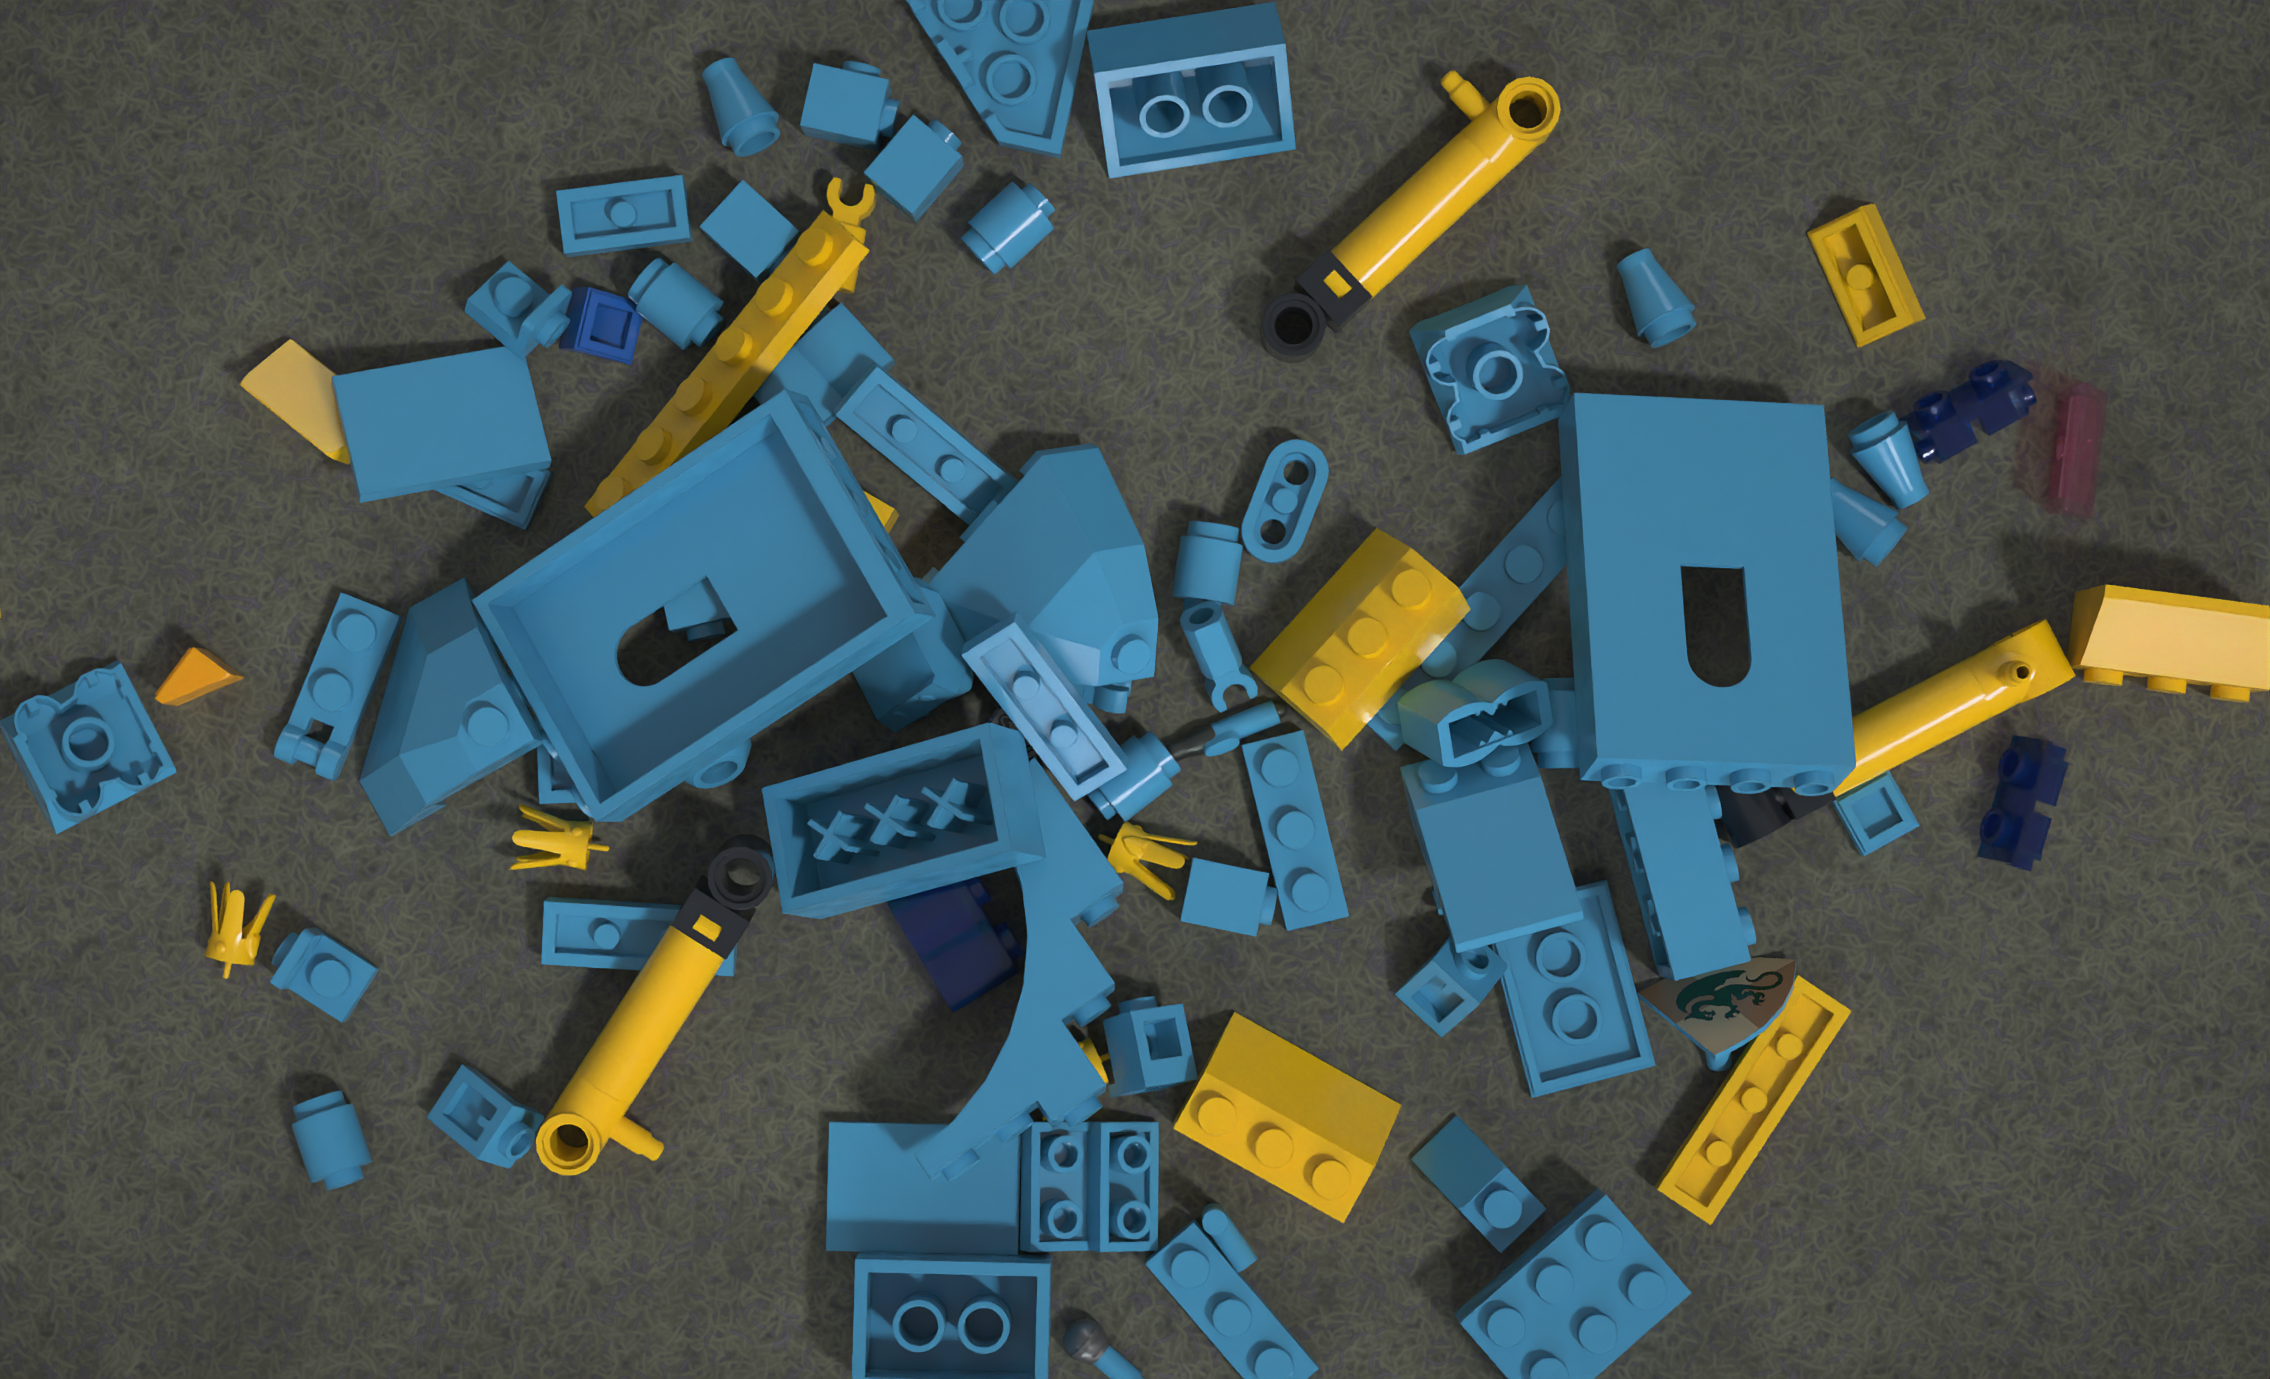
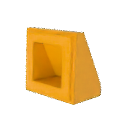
(195, 676)

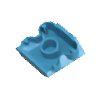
(1491, 368)
(917, 670)
(86, 746)

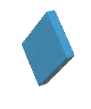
(440, 423)
(1574, 1000)
(889, 1204)

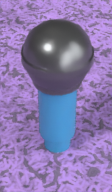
(1089, 1344)

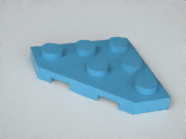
(1013, 62)

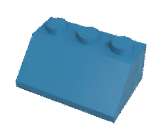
(1192, 89)

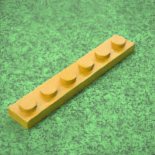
(740, 357)

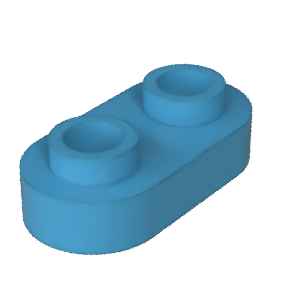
(1284, 502)

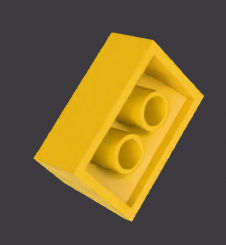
(1361, 637)
(2171, 641)
(1288, 1117)

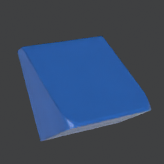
(601, 325)

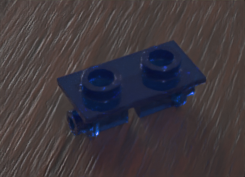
(1994, 395)
(2027, 773)

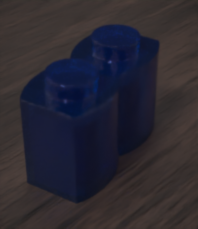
(959, 940)

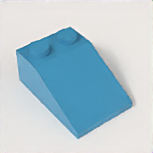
(1491, 847)

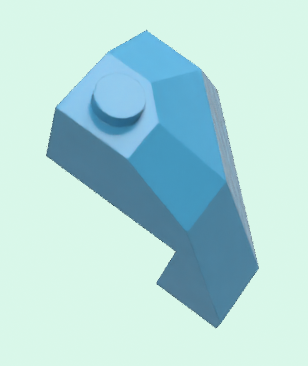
(1066, 563)
(443, 712)

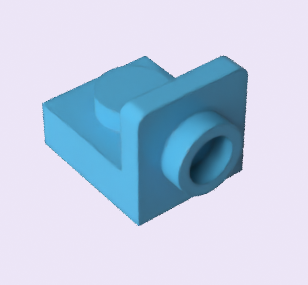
(519, 310)
(322, 972)
(1451, 985)
(485, 1118)

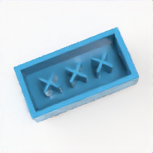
(903, 822)
(1683, 879)

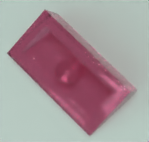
(2077, 451)

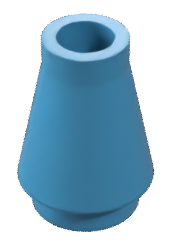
(741, 111)
(1655, 300)
(1889, 457)
(1864, 524)

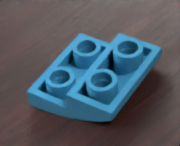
(1090, 1187)

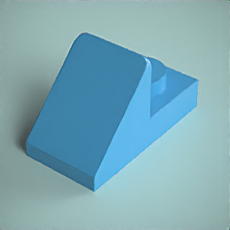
(1478, 1184)

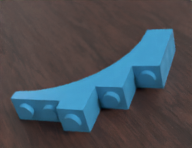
(1062, 983)

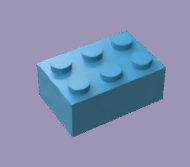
(1573, 1297)
(951, 1316)

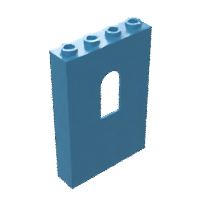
(1710, 488)
(789, 554)

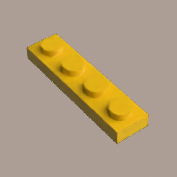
(1751, 1102)

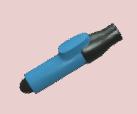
(1224, 734)

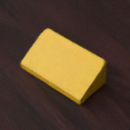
(1866, 275)
(302, 395)

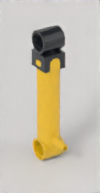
(1415, 214)
(1915, 722)
(654, 1013)

